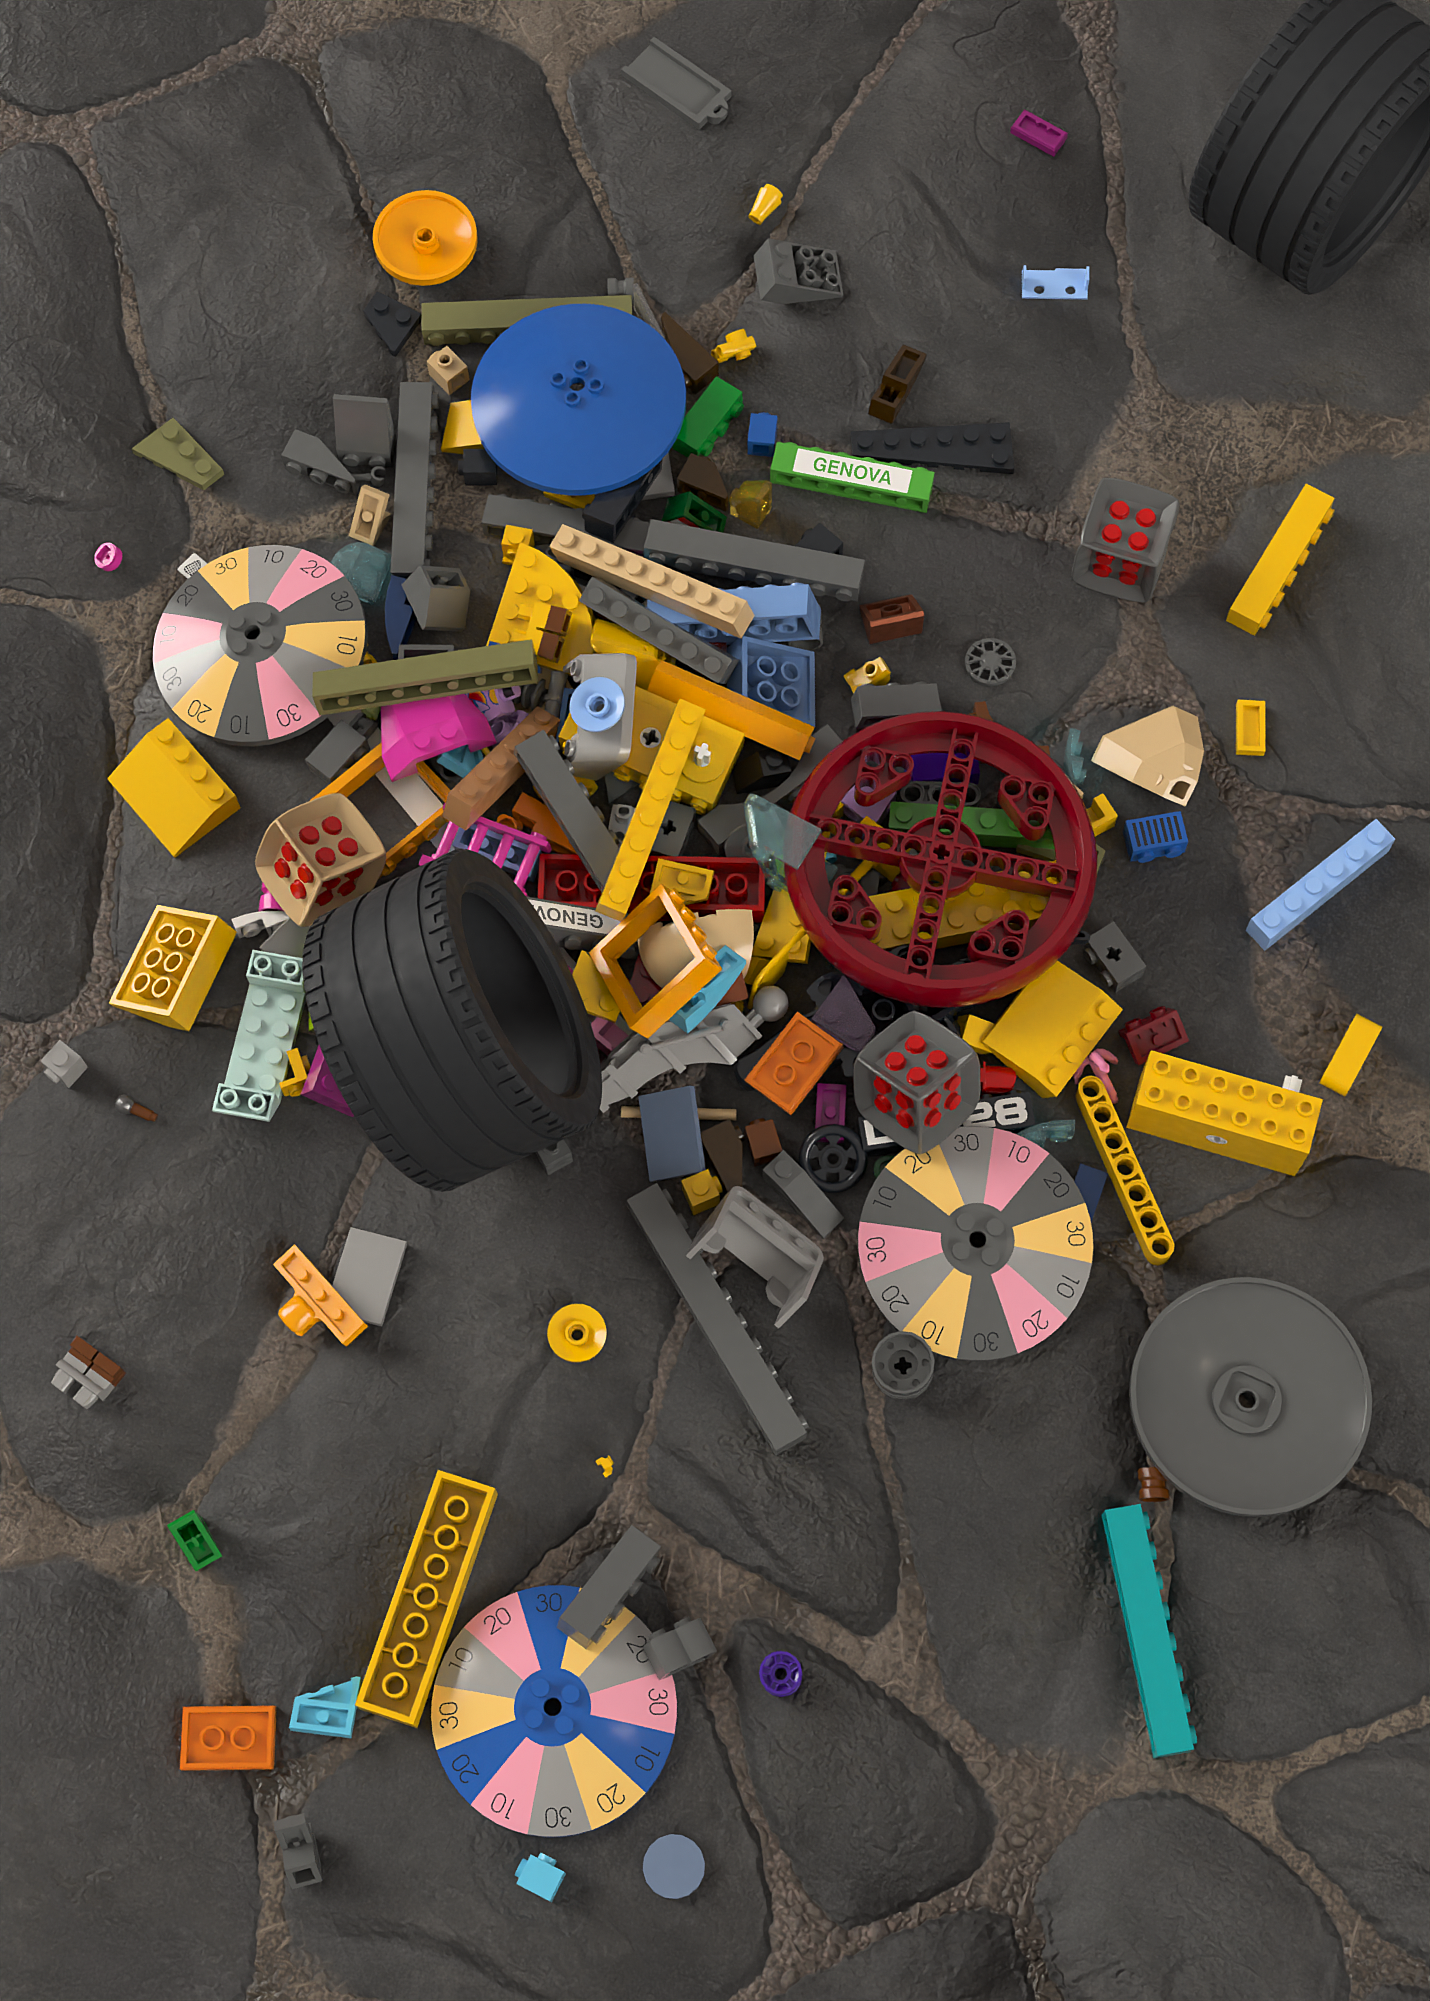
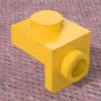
(300, 1068)

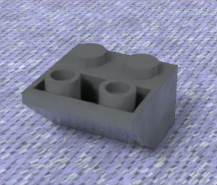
(438, 597)

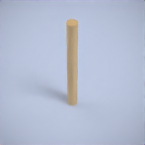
(703, 1113)

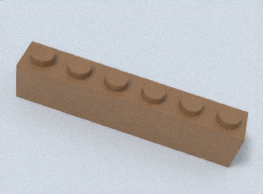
(495, 772)

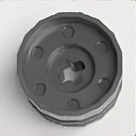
(915, 1353)

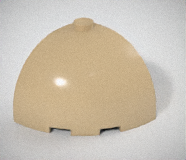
(667, 953)

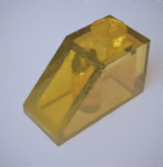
(752, 502)

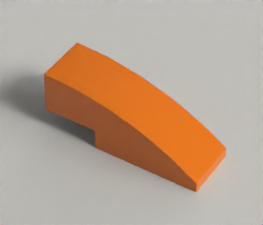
(540, 819)

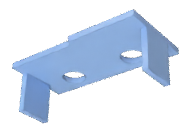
(1055, 283)

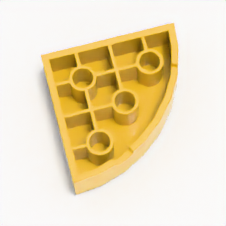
(542, 580)

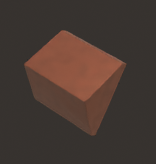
(892, 618)

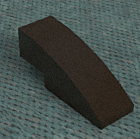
(896, 384)

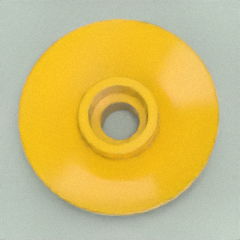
(576, 1318)

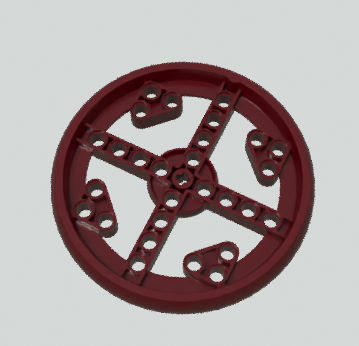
(1029, 774)

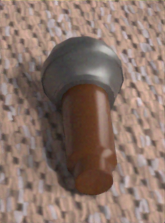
(126, 1105)

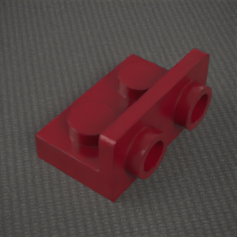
(1157, 1032)

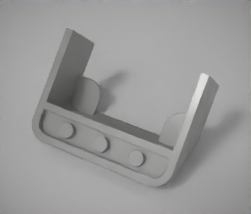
(602, 752)
(765, 1245)

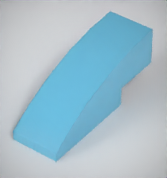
(707, 998)

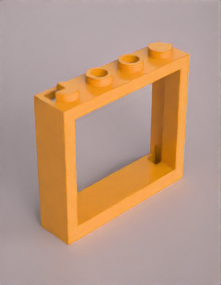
(367, 768)
(680, 989)

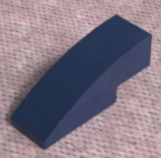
(398, 616)

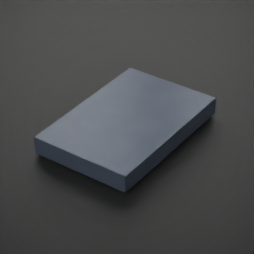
(671, 1133)

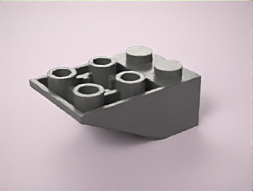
(796, 272)

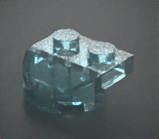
(364, 568)

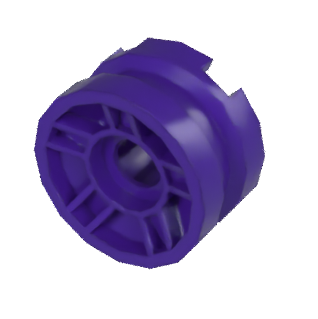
(780, 1660)

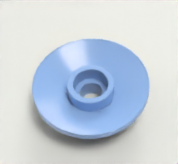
(587, 699)

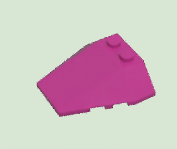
(430, 728)

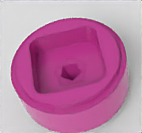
(108, 557)

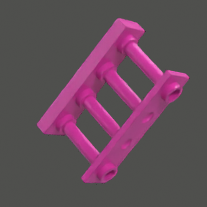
(534, 840)

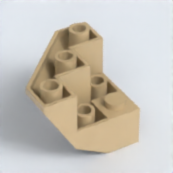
(1156, 753)

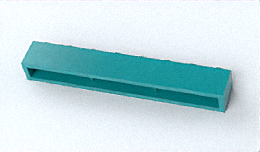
(1148, 1632)

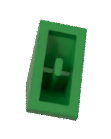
(195, 1540)

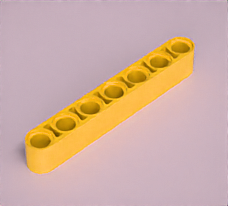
(1124, 1183)

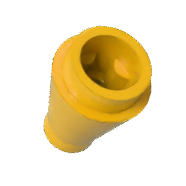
(766, 202)

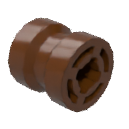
(1153, 1485)

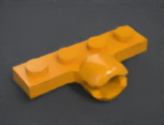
(315, 1300)

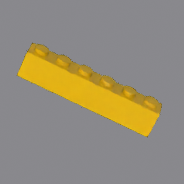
(1280, 559)

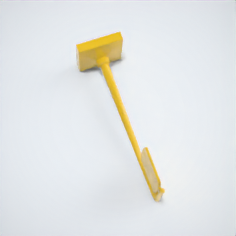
(775, 968)

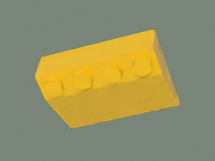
(173, 788)
(173, 966)
(1051, 1028)

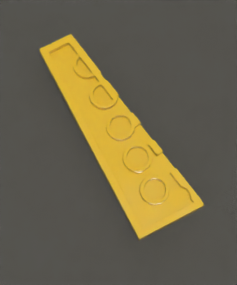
(779, 927)

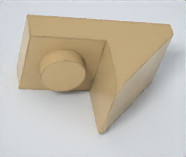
(369, 515)

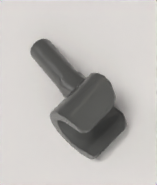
(377, 482)

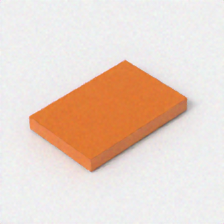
(794, 1063)
(228, 1738)

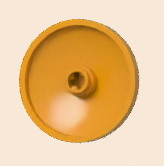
(425, 237)

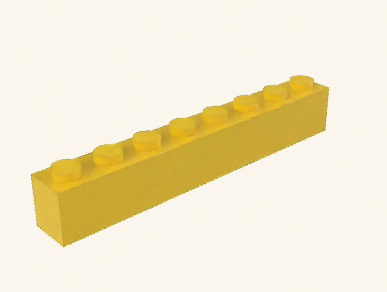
(650, 810)

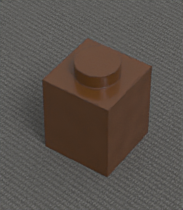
(762, 1141)

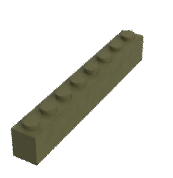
(487, 320)
(425, 677)

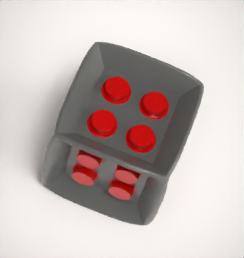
(1125, 539)
(917, 1082)

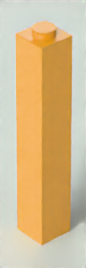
(734, 710)

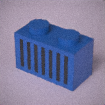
(1155, 837)

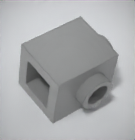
(63, 1064)

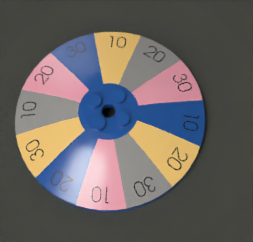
(542, 1769)

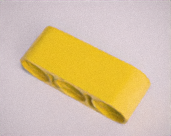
(1350, 1055)

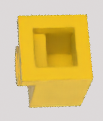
(511, 540)

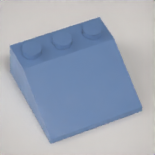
(775, 676)

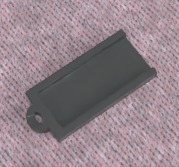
(679, 85)

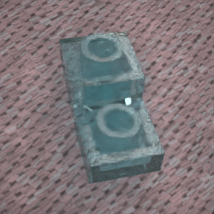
(1072, 760)
(1055, 1130)

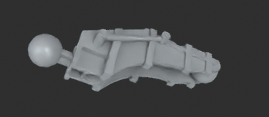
(714, 1040)

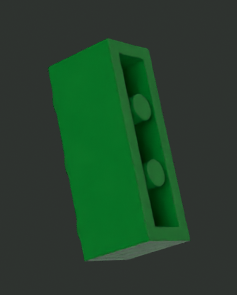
(709, 418)

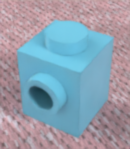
(540, 1876)

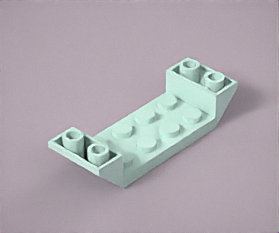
(263, 1037)

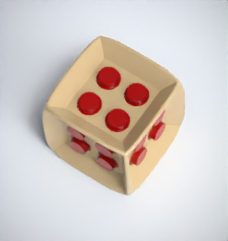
(319, 857)

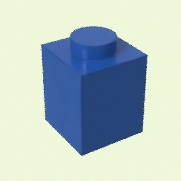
(762, 434)

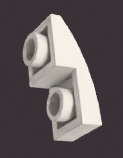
(252, 923)

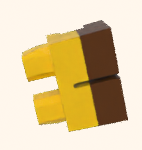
(546, 618)

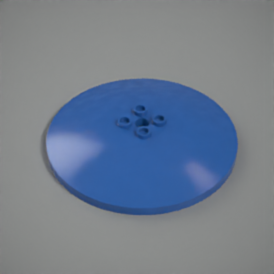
(584, 437)

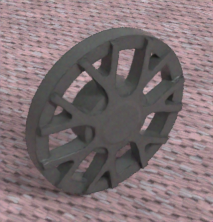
(990, 662)

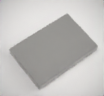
(369, 1273)

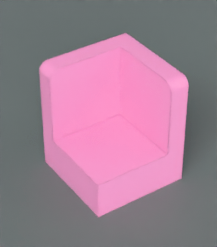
(607, 1035)

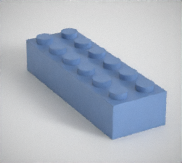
(779, 613)

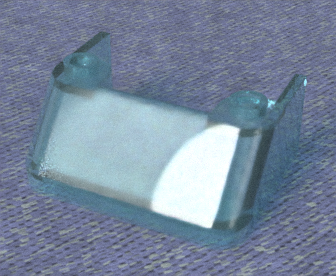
(779, 839)

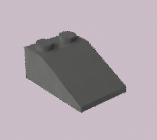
(364, 431)

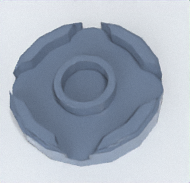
(673, 1866)

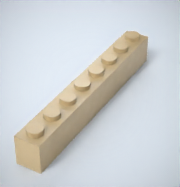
(652, 581)

